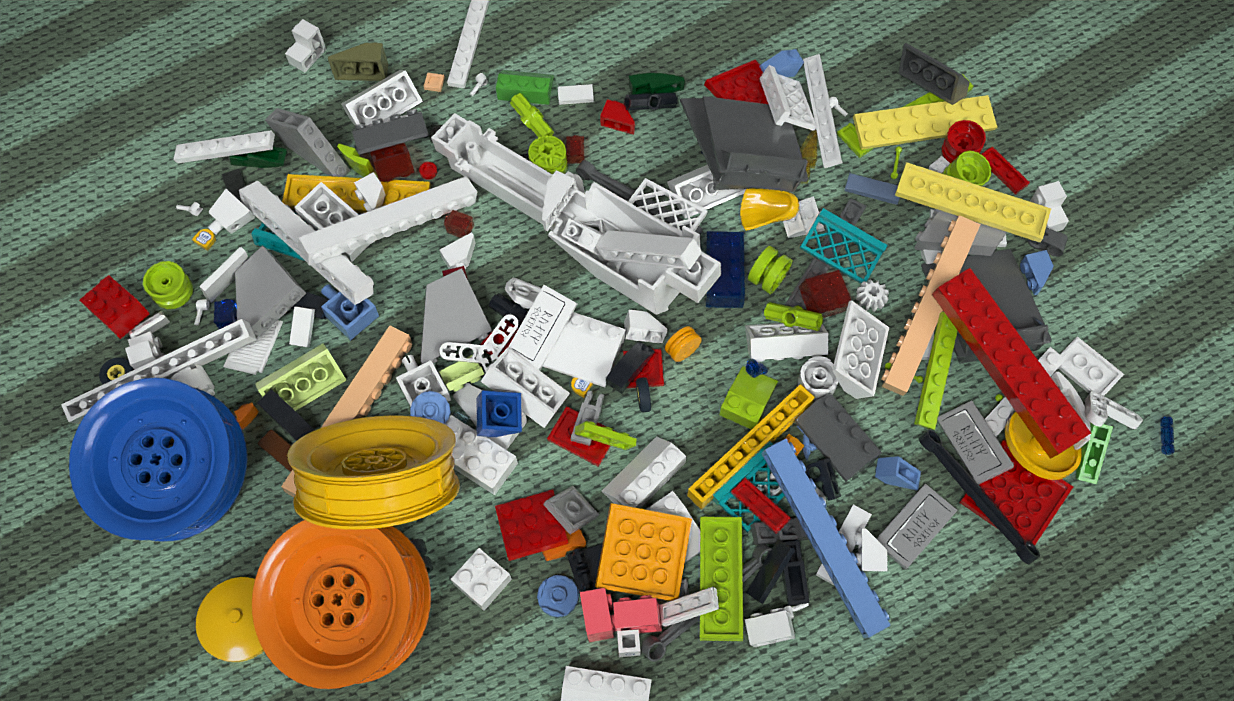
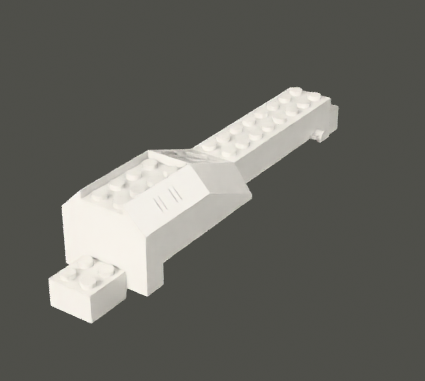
(524, 188)

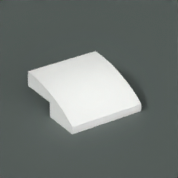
(804, 219)

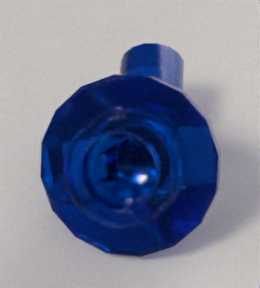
(755, 369)

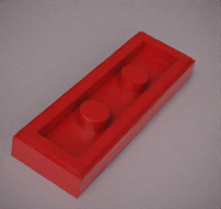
(1005, 171)
(760, 505)

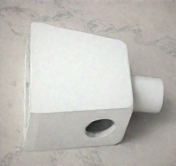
(229, 214)

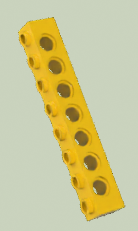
(766, 430)

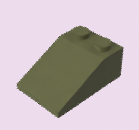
(360, 63)

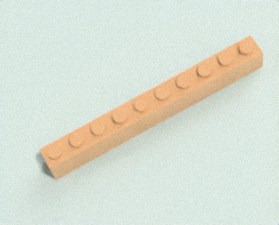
(927, 311)
(366, 385)

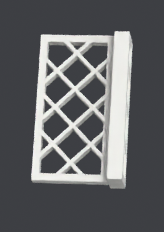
(778, 91)
(677, 199)

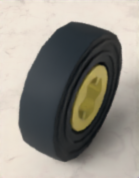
(112, 367)
(643, 395)

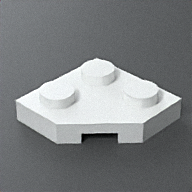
(521, 292)

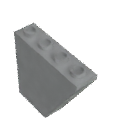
(307, 141)
(937, 228)
(264, 291)
(450, 316)

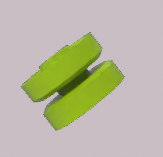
(770, 269)
(168, 285)

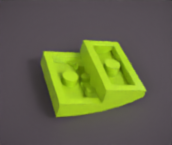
(357, 163)

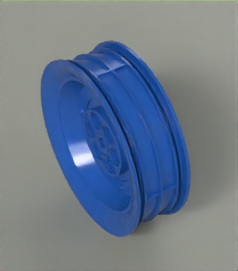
(119, 430)

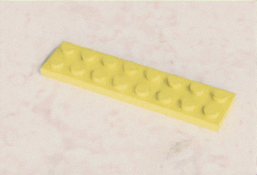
(920, 121)
(973, 202)

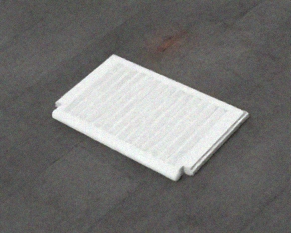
(255, 356)

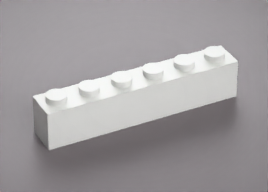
(649, 249)

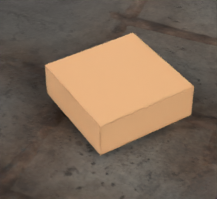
(434, 82)

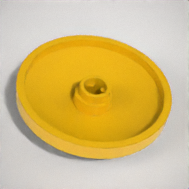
(1033, 457)
(227, 623)

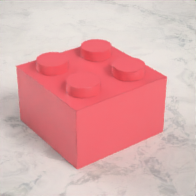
(596, 614)
(638, 614)

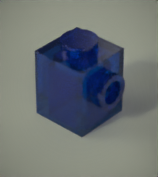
(225, 313)

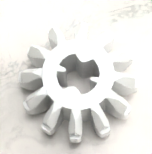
(879, 295)

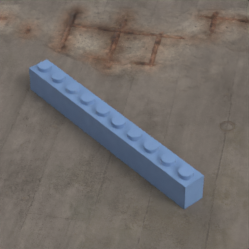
(825, 539)

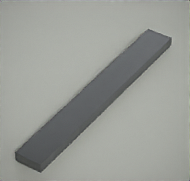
(851, 214)

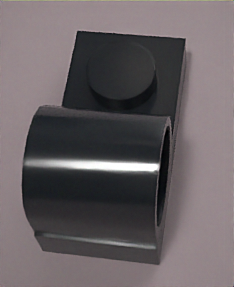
(827, 476)

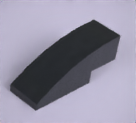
(629, 367)
(284, 415)
(795, 577)

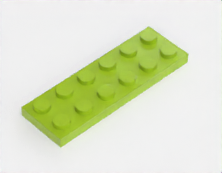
(722, 570)

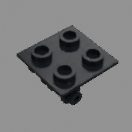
(585, 567)

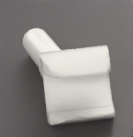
(482, 81)
(834, 103)
(194, 209)
(201, 305)
(791, 609)

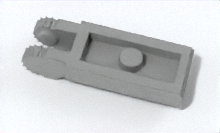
(587, 413)

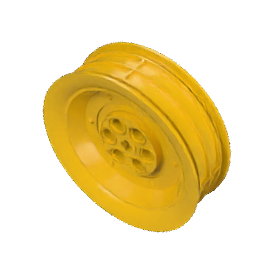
(374, 472)

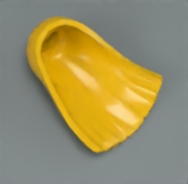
(766, 207)

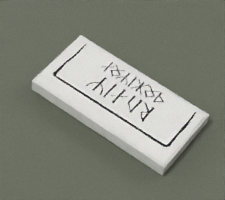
(542, 326)

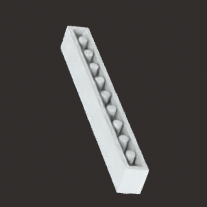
(386, 220)
(289, 226)
(196, 353)

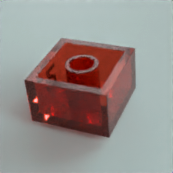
(392, 162)
(825, 294)

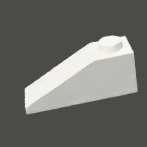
(557, 195)

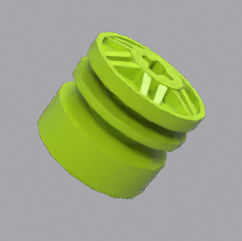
(548, 154)
(970, 167)

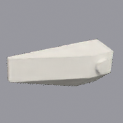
(466, 399)

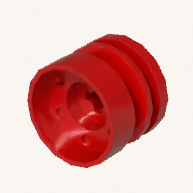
(963, 137)

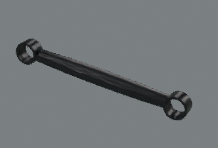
(1024, 549)

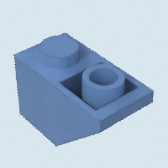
(1036, 269)

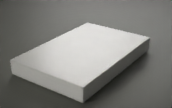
(224, 275)
(1089, 368)

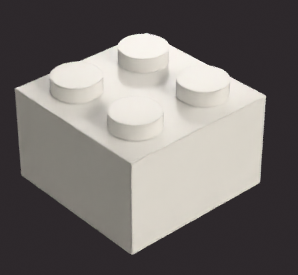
(481, 579)

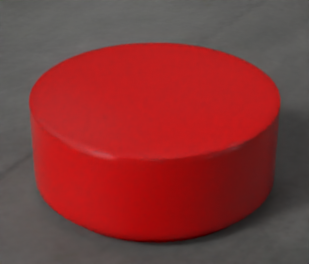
(428, 170)

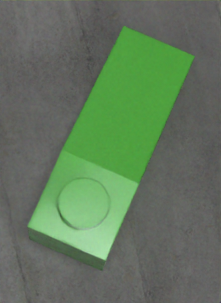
(1094, 453)

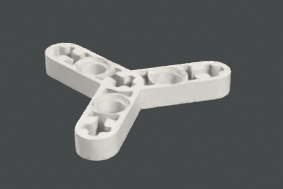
(479, 350)

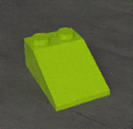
(747, 398)

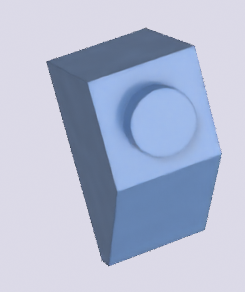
(786, 63)
(897, 472)

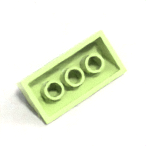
(304, 378)

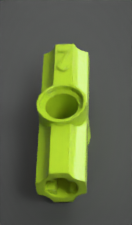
(531, 116)
(803, 318)

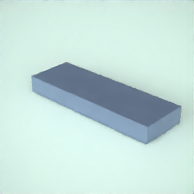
(872, 188)

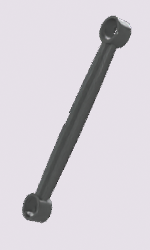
(588, 171)
(677, 629)

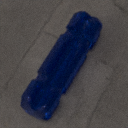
(1167, 435)

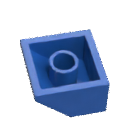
(498, 413)

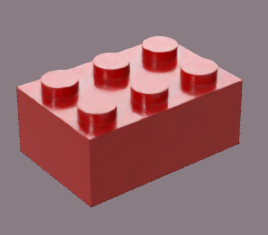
(114, 306)

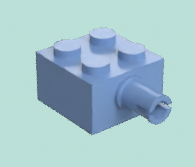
(345, 315)

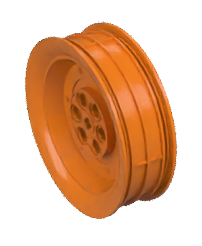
(298, 628)

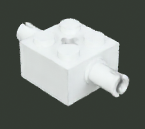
(419, 378)

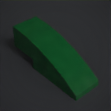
(655, 83)
(261, 159)

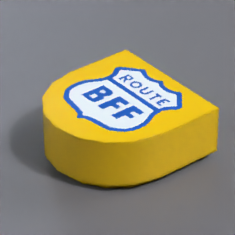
(204, 238)
(580, 386)

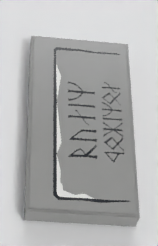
(974, 442)
(916, 526)

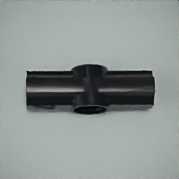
(659, 101)
(505, 307)

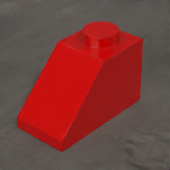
(617, 117)

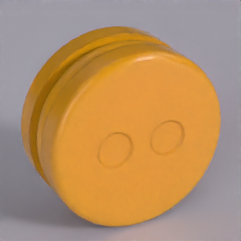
(683, 344)

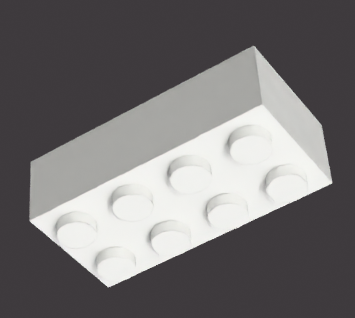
(325, 208)
(480, 457)

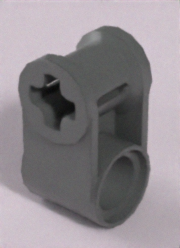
(1052, 241)

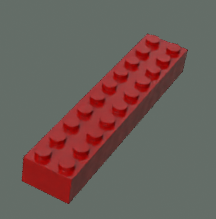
(1011, 363)

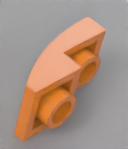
(246, 414)
(575, 540)

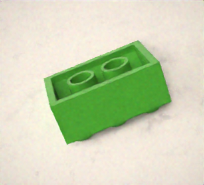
(533, 86)

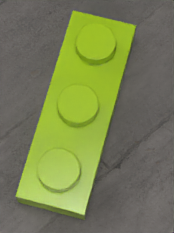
(605, 435)

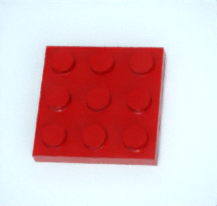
(529, 526)

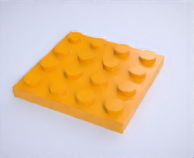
(643, 552)

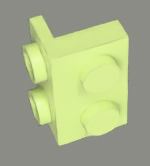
(461, 373)

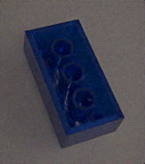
(730, 286)

